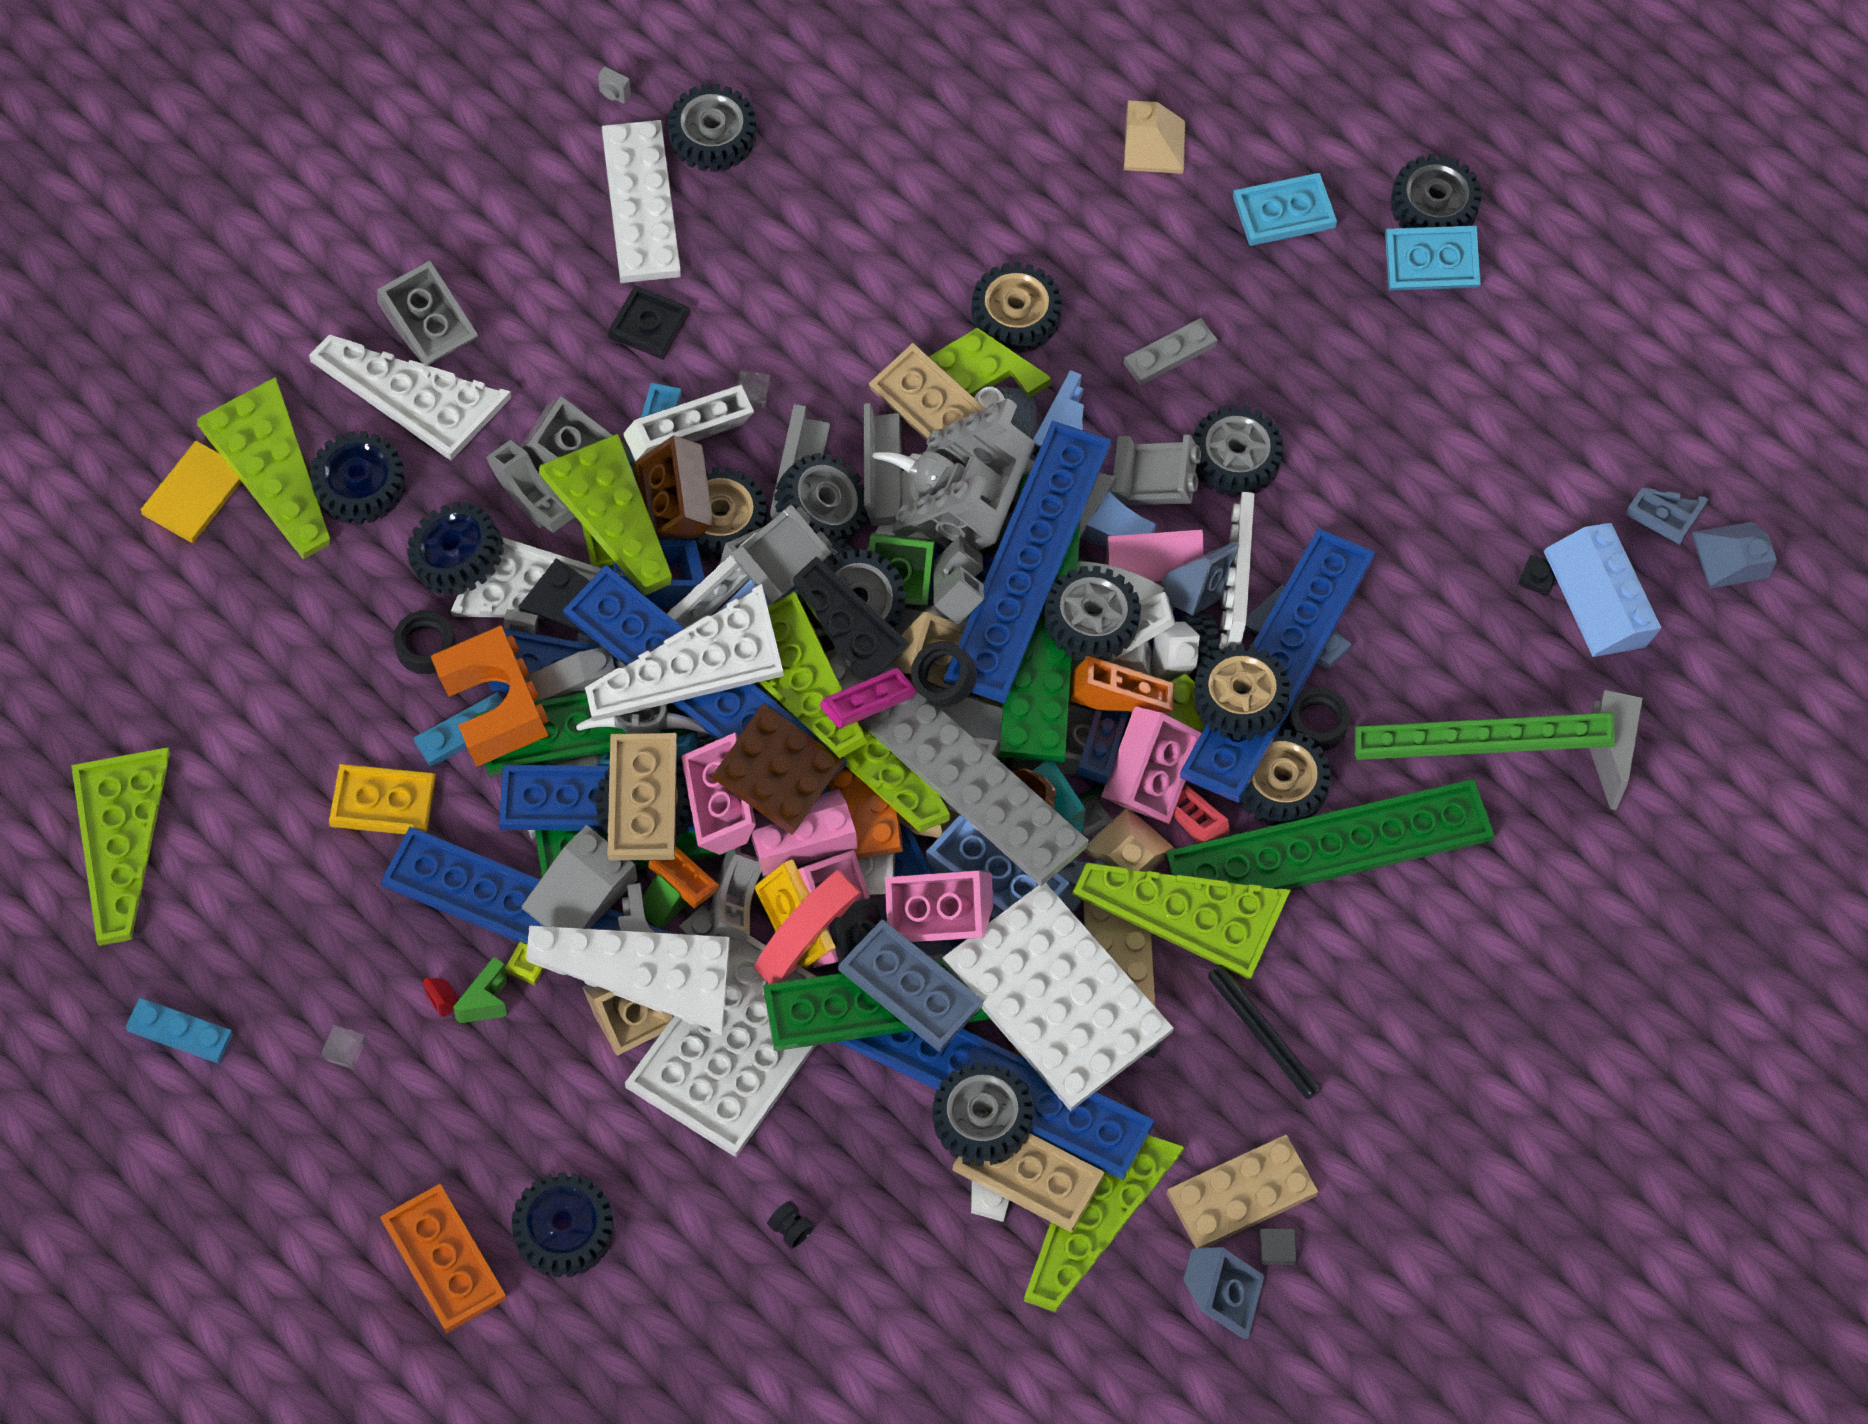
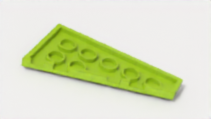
(263, 451)
(607, 501)
(807, 677)
(896, 784)
(1199, 914)

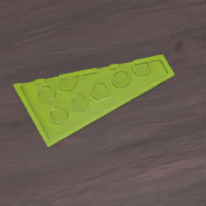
(117, 823)
(1070, 1256)

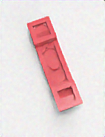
(804, 926)

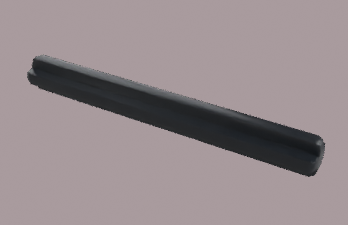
(1264, 1032)

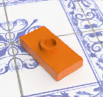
(685, 877)

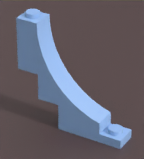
(1112, 516)

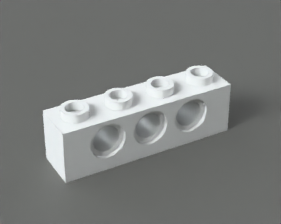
(690, 420)

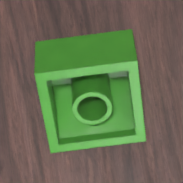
(912, 559)

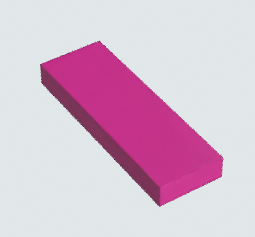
(868, 698)

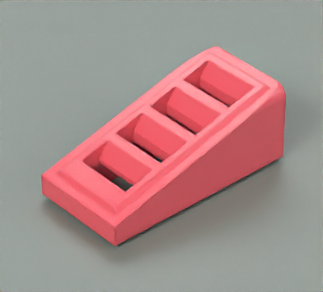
(1213, 828)

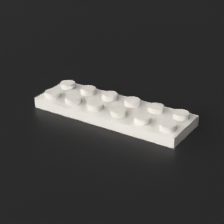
(640, 201)

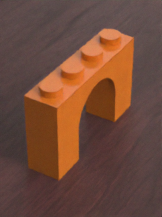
(517, 718)

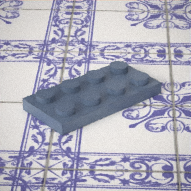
(911, 985)

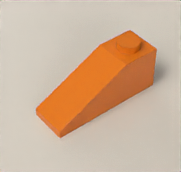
(1118, 688)

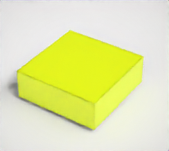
(521, 968)

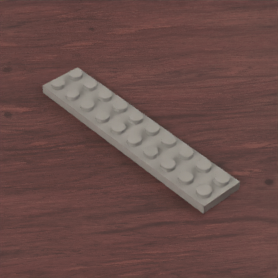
(973, 782)

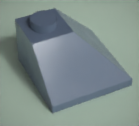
(1734, 554)
(1200, 581)
(1224, 1288)

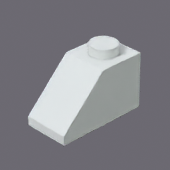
(1175, 652)

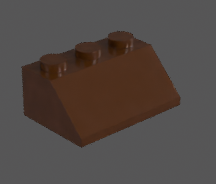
(675, 489)

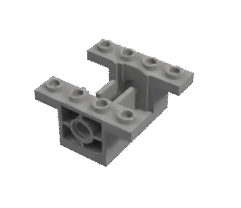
(979, 493)

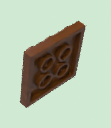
(777, 769)

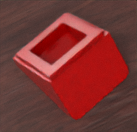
(440, 995)

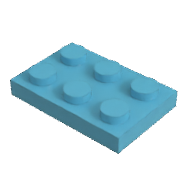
(1284, 209)
(1432, 258)

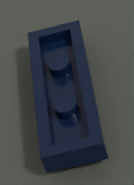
(1102, 745)

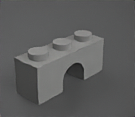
(955, 583)

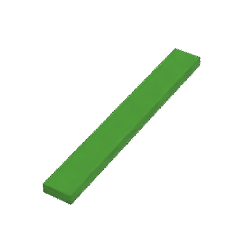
(1485, 736)

